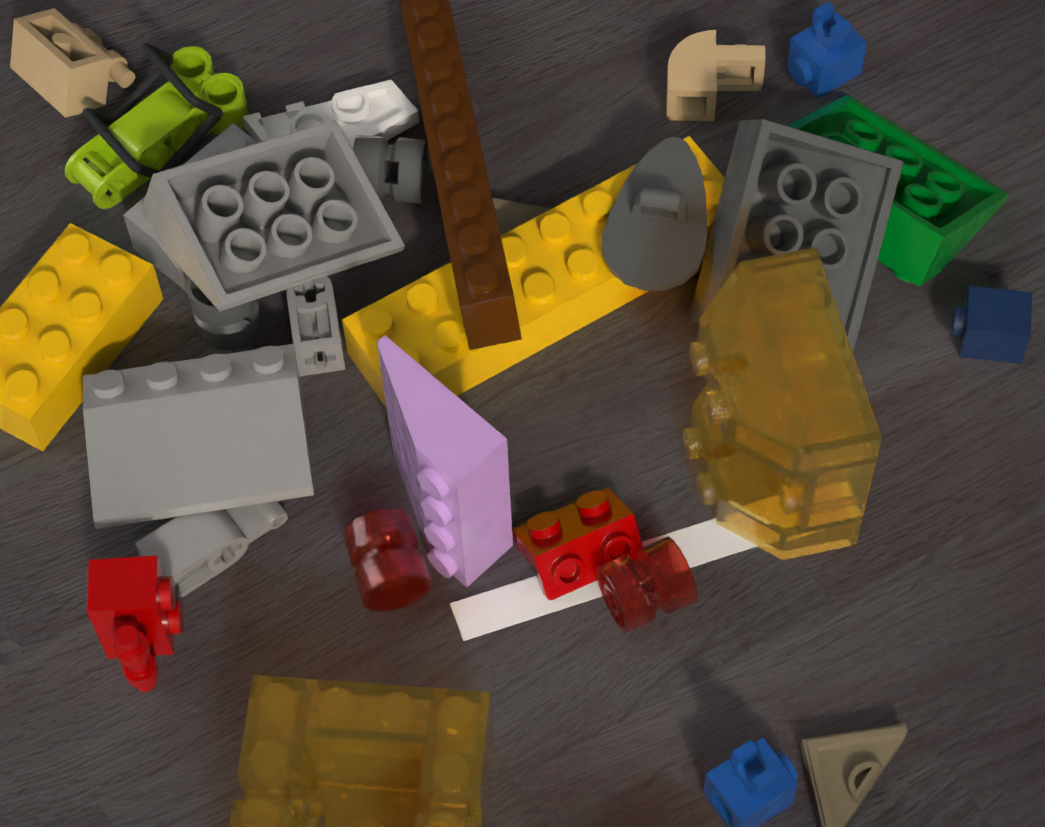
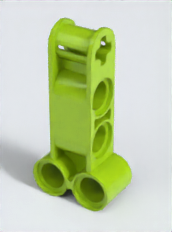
(157, 128)

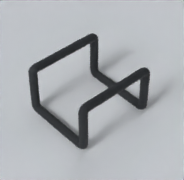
(162, 61)

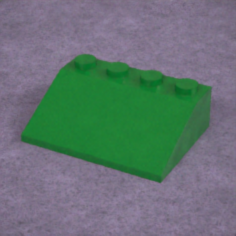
(935, 200)

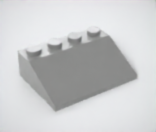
(270, 215)
(196, 436)

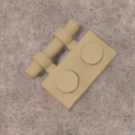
(65, 62)

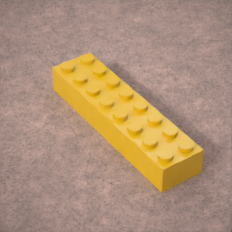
(555, 284)

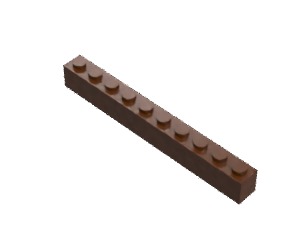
(460, 176)

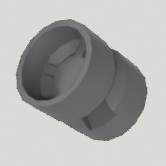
(413, 158)
(226, 328)

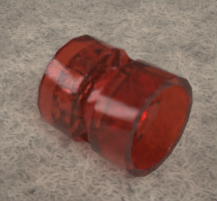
(387, 560)
(664, 576)

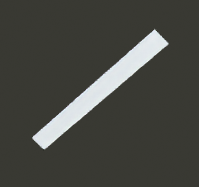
(526, 600)

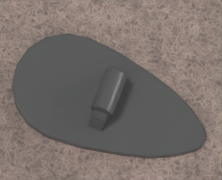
(658, 220)

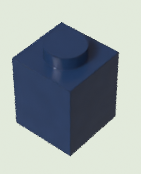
(993, 324)

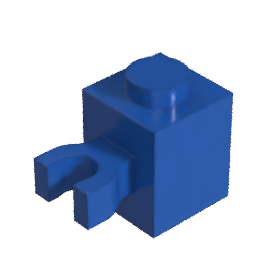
(826, 52)
(751, 785)

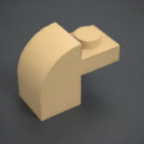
(702, 68)

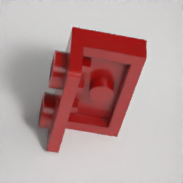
(577, 539)

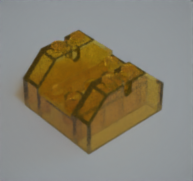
(782, 412)

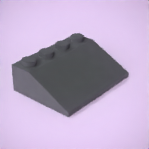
(799, 194)

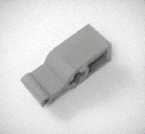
(314, 315)
(207, 543)

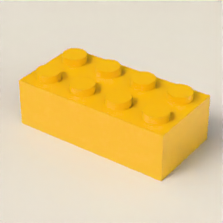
(68, 323)

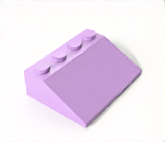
(450, 468)

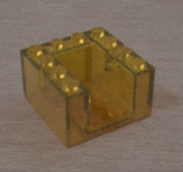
(364, 755)

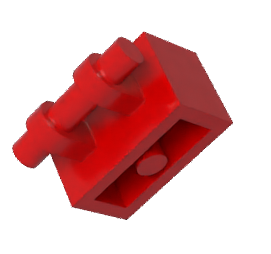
(134, 614)

